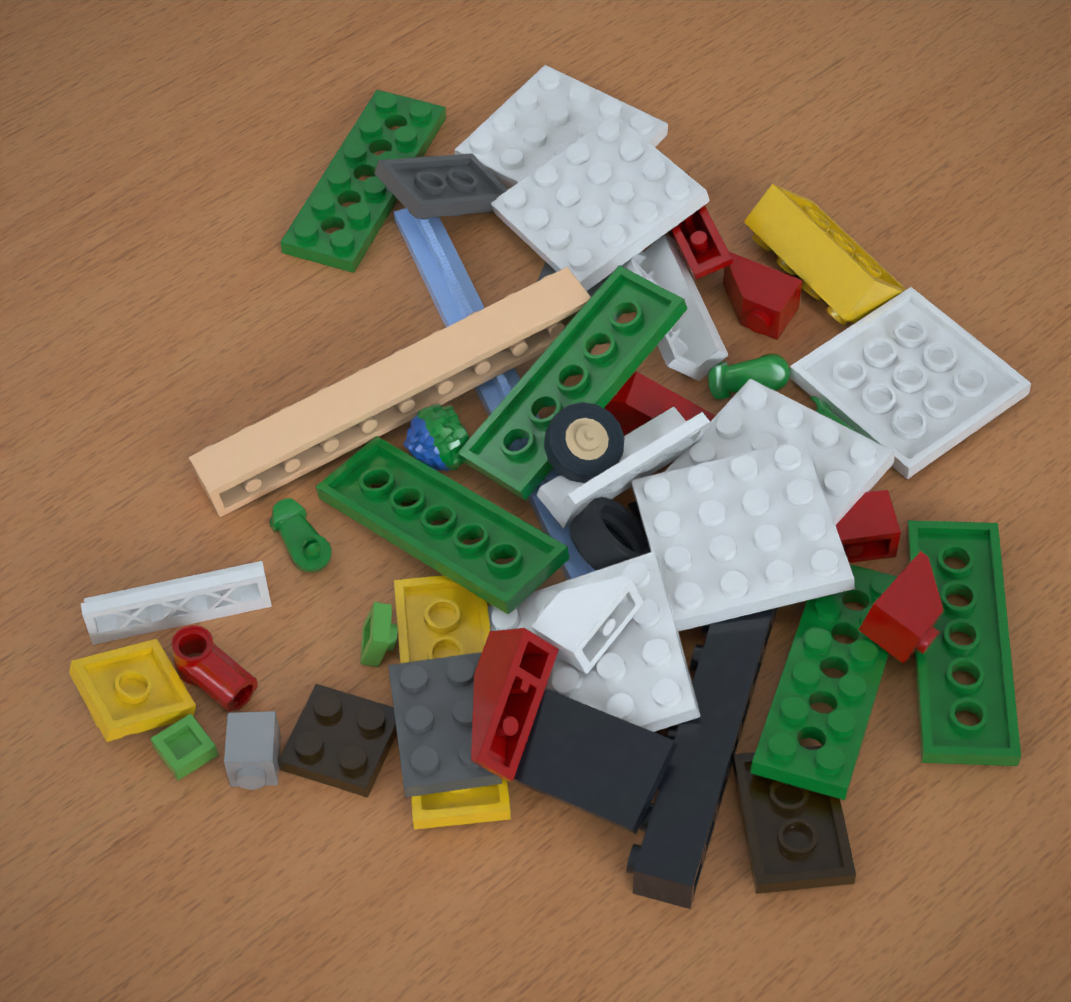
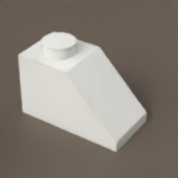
(588, 619)

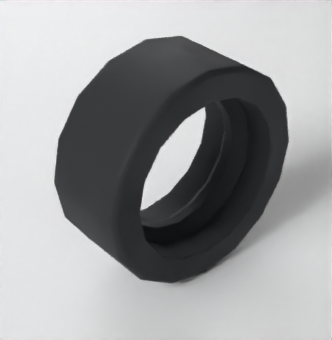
(607, 534)

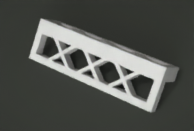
(693, 341)
(644, 453)
(176, 602)

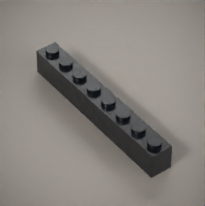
(696, 778)

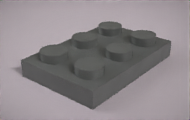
(441, 184)
(436, 724)

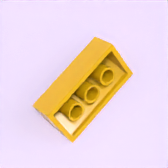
(821, 255)

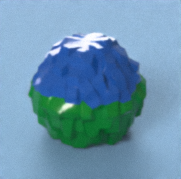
(437, 437)

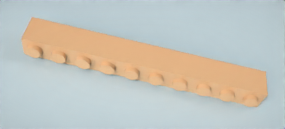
(387, 393)

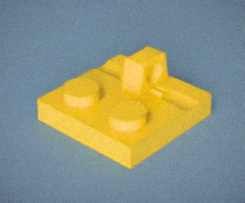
(131, 689)

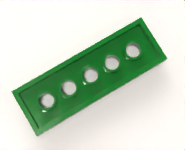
(340, 181)
(566, 357)
(441, 545)
(987, 658)
(804, 683)

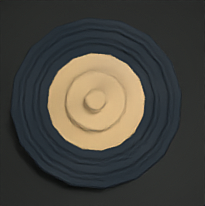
(583, 441)

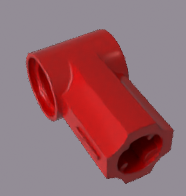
(212, 670)

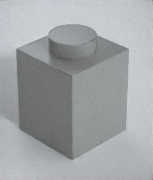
(252, 749)

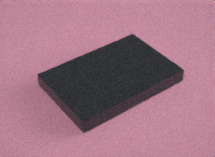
(593, 761)

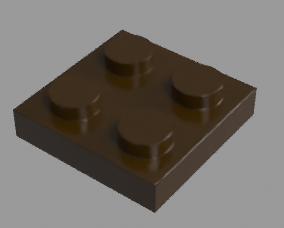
(340, 740)

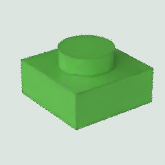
(377, 634)
(184, 746)

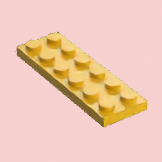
(437, 622)

